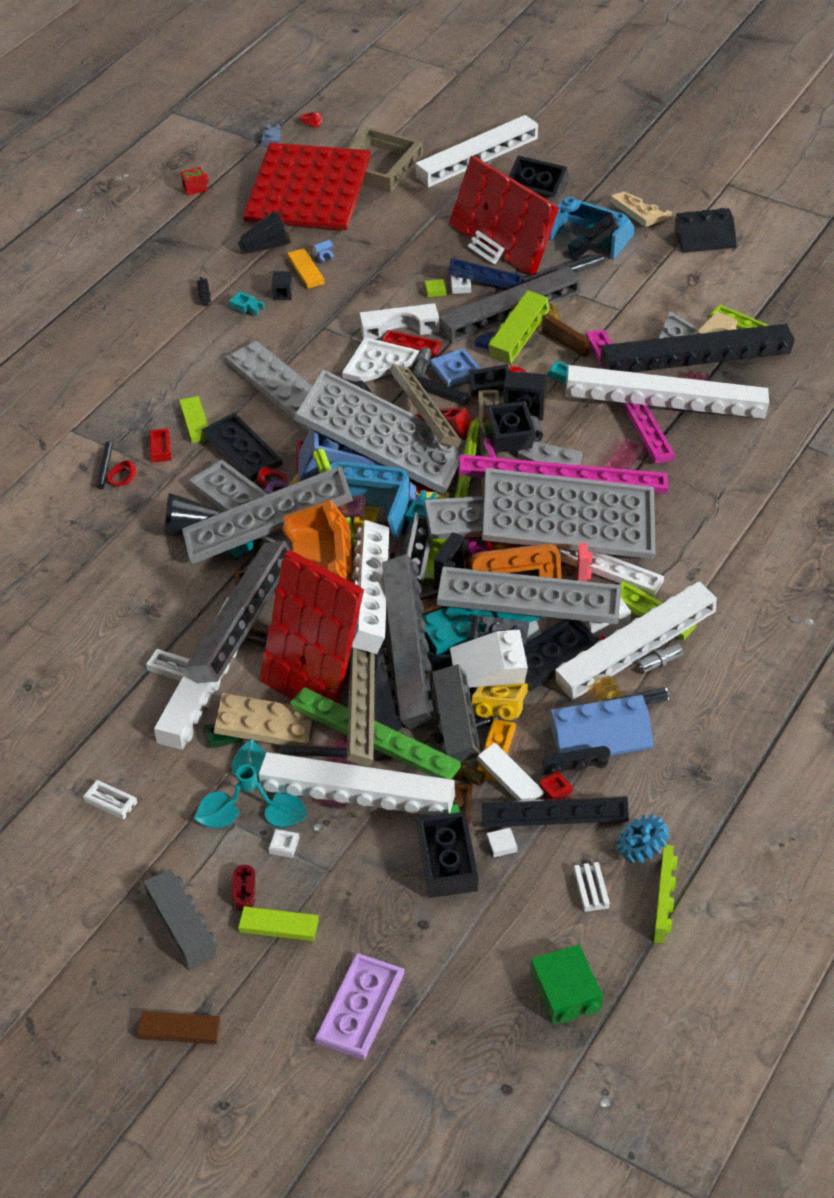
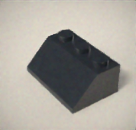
(540, 176)
(705, 230)

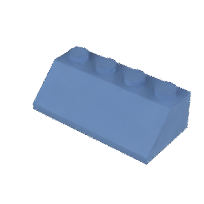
(616, 723)

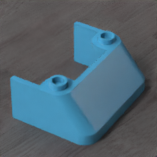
(585, 214)
(381, 487)

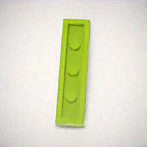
(641, 603)
(665, 903)

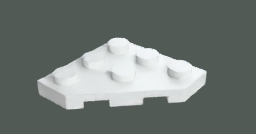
(375, 359)

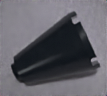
(265, 235)
(183, 513)

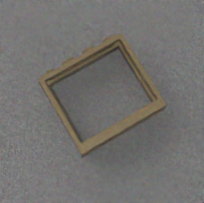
(411, 150)

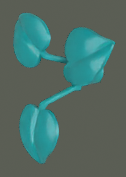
(219, 811)

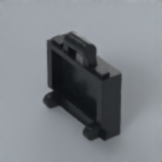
(450, 555)

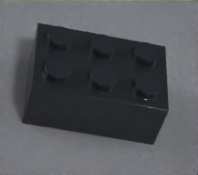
(447, 854)

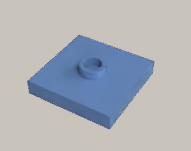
(453, 367)

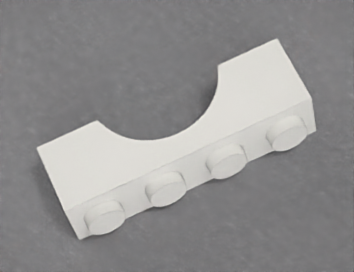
(419, 318)

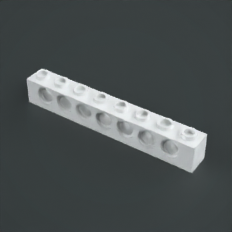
(370, 552)

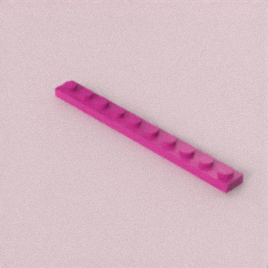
(639, 414)
(476, 466)

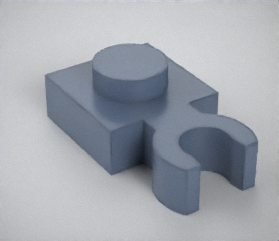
(271, 135)

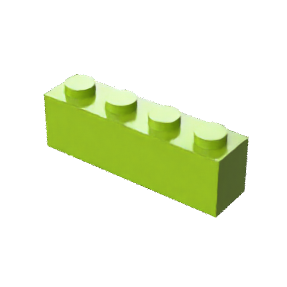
(518, 327)

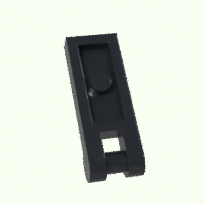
(495, 624)
(576, 760)

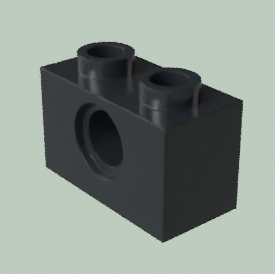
(487, 379)

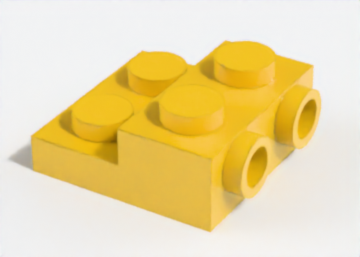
(499, 700)

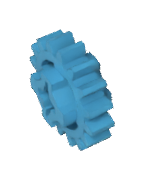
(642, 838)

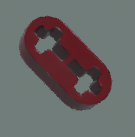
(239, 887)

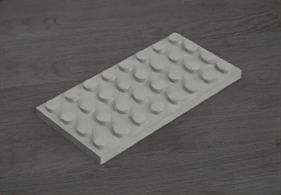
(378, 430)
(568, 512)

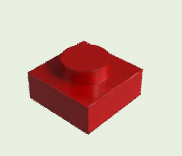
(556, 786)

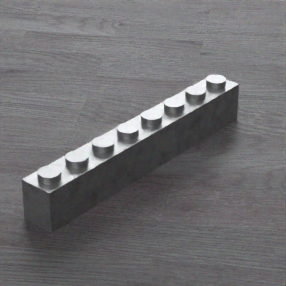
(496, 308)
(238, 614)
(409, 642)

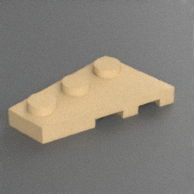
(641, 212)

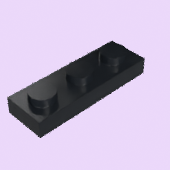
(593, 236)

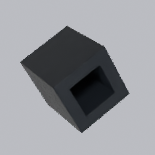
(282, 285)

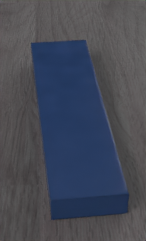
(484, 274)

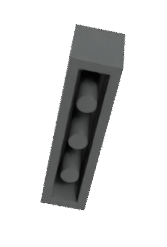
(417, 543)
(455, 713)
(180, 919)

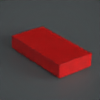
(160, 445)

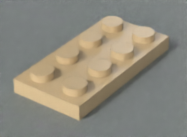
(262, 721)

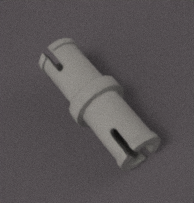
(660, 658)

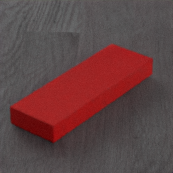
(412, 341)

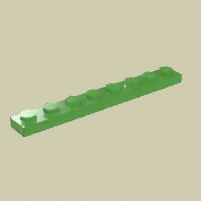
(385, 739)

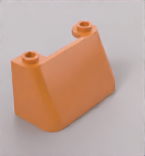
(322, 537)
(541, 557)

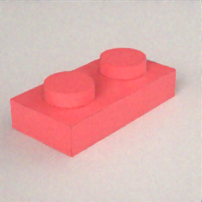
(584, 559)

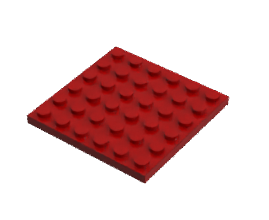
(308, 185)

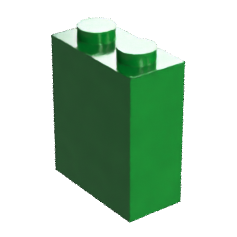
(566, 984)

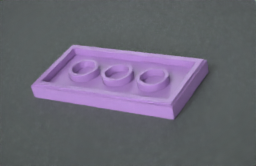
(359, 1006)

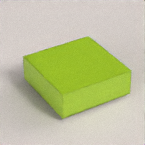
(435, 288)

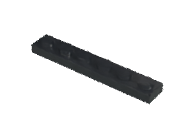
(554, 811)

